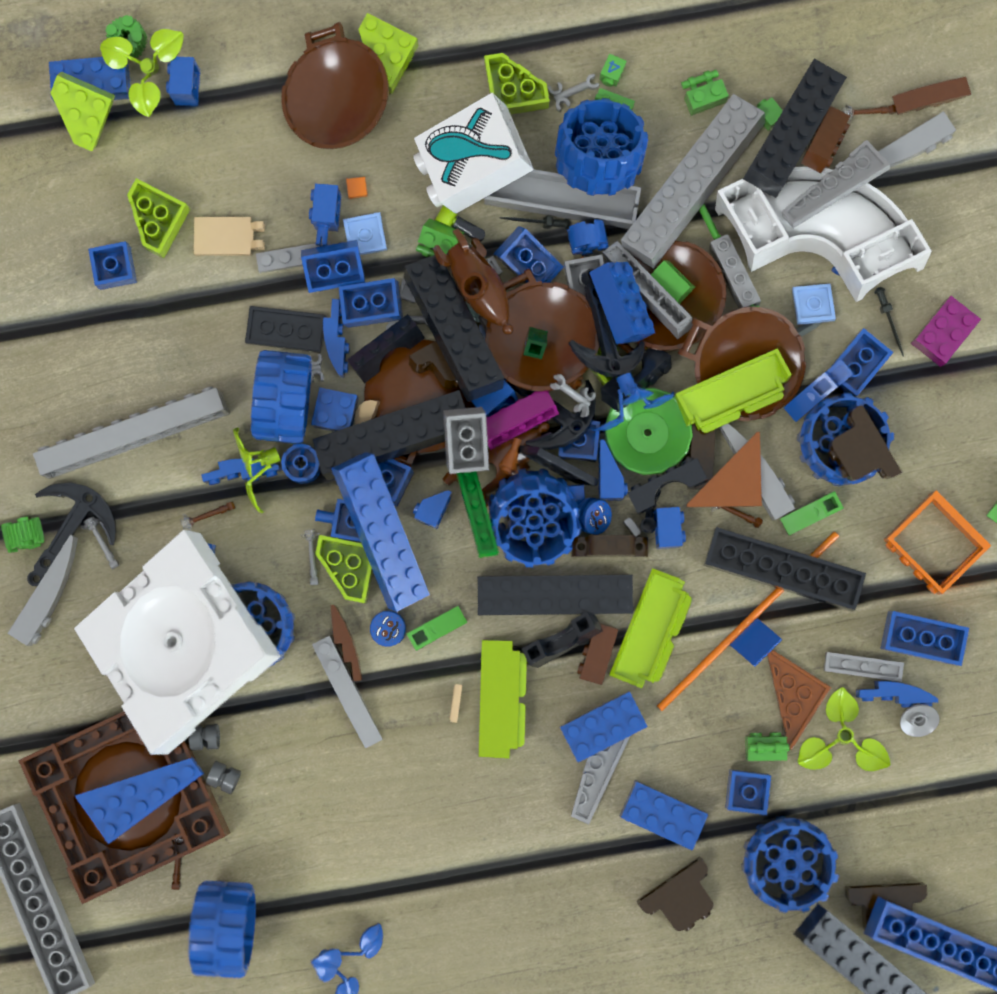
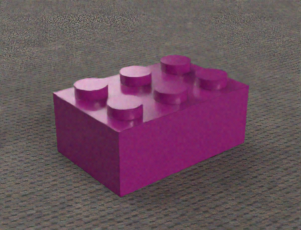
(945, 331)

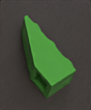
(811, 513)
(436, 628)

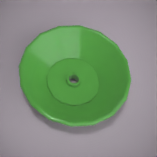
(652, 453)

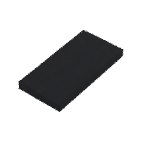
(284, 329)
(557, 465)

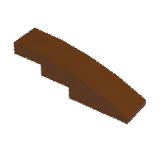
(931, 95)
(342, 635)

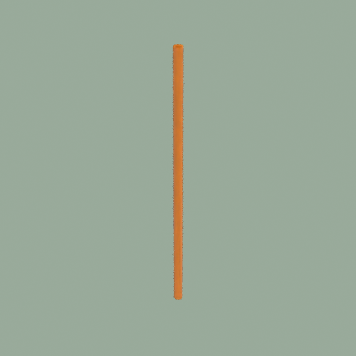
(736, 632)

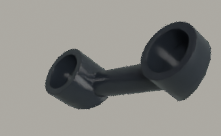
(648, 524)

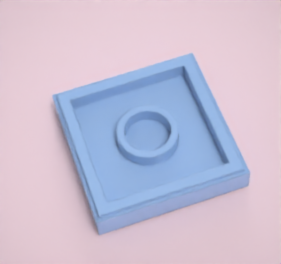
(367, 231)
(813, 304)

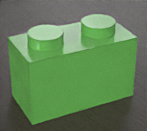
(673, 281)

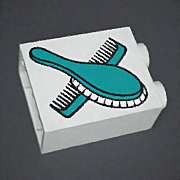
(471, 154)

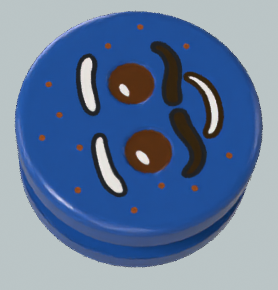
(594, 515)
(388, 628)

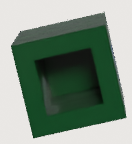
(535, 342)

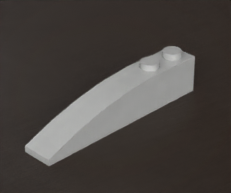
(919, 140)
(653, 294)
(772, 488)
(45, 597)
(347, 691)

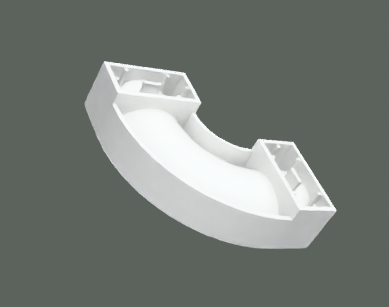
(858, 234)

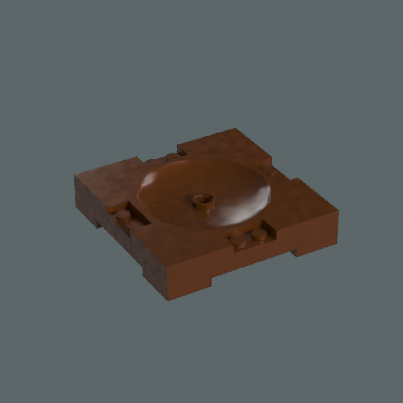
(100, 758)

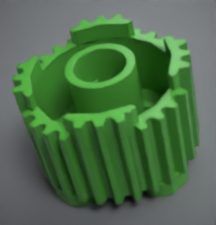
(130, 28)
(23, 534)

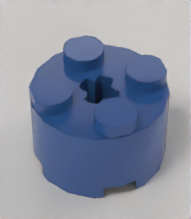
(587, 237)
(295, 472)

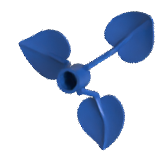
(629, 387)
(329, 960)

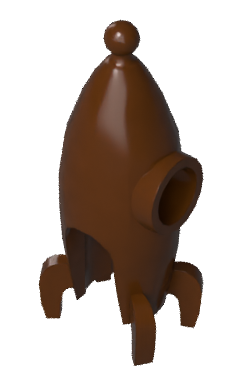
(477, 280)
(497, 454)

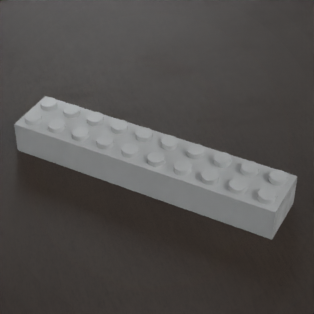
(693, 181)
(131, 433)
(40, 907)

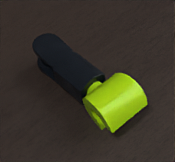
(449, 218)

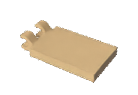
(226, 236)

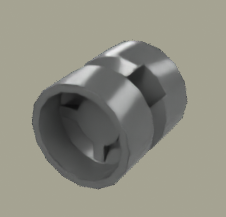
(205, 737)
(222, 777)

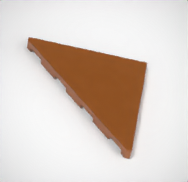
(736, 482)
(797, 695)

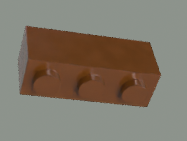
(597, 655)

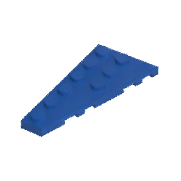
(127, 802)

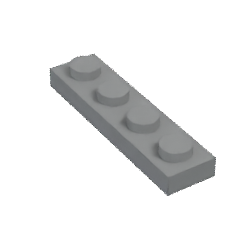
(282, 258)
(863, 666)

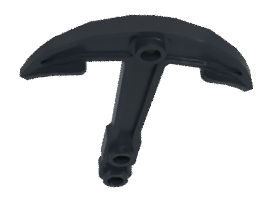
(610, 362)
(566, 419)
(73, 521)

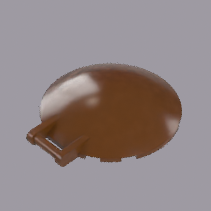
(334, 90)
(703, 303)
(548, 308)
(743, 337)
(401, 387)

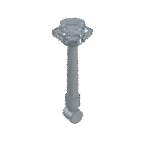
(91, 524)
(310, 535)

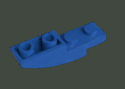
(336, 346)
(818, 390)
(233, 468)
(903, 693)

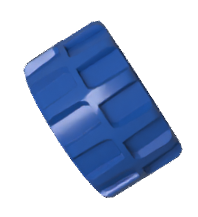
(600, 147)
(281, 396)
(820, 412)
(535, 549)
(267, 593)
(821, 884)
(222, 929)

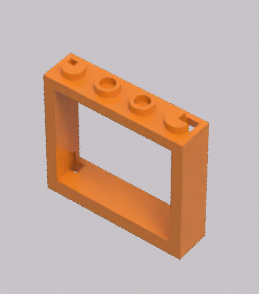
(959, 521)

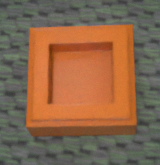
(356, 187)

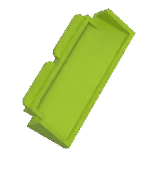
(738, 389)
(650, 632)
(500, 711)

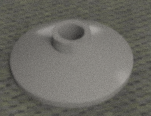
(919, 720)

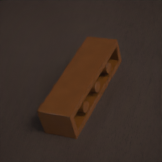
(826, 140)

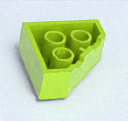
(391, 45)
(515, 85)
(81, 108)
(156, 216)
(347, 566)

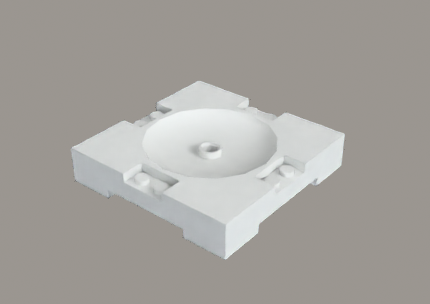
(169, 683)

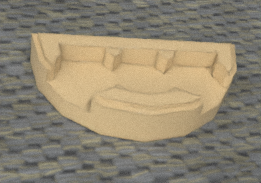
(366, 411)
(456, 703)

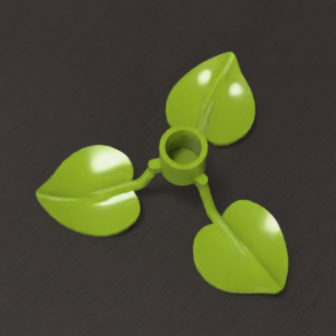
(116, 54)
(266, 458)
(843, 707)

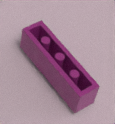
(519, 418)

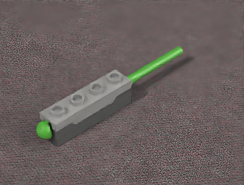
(731, 266)

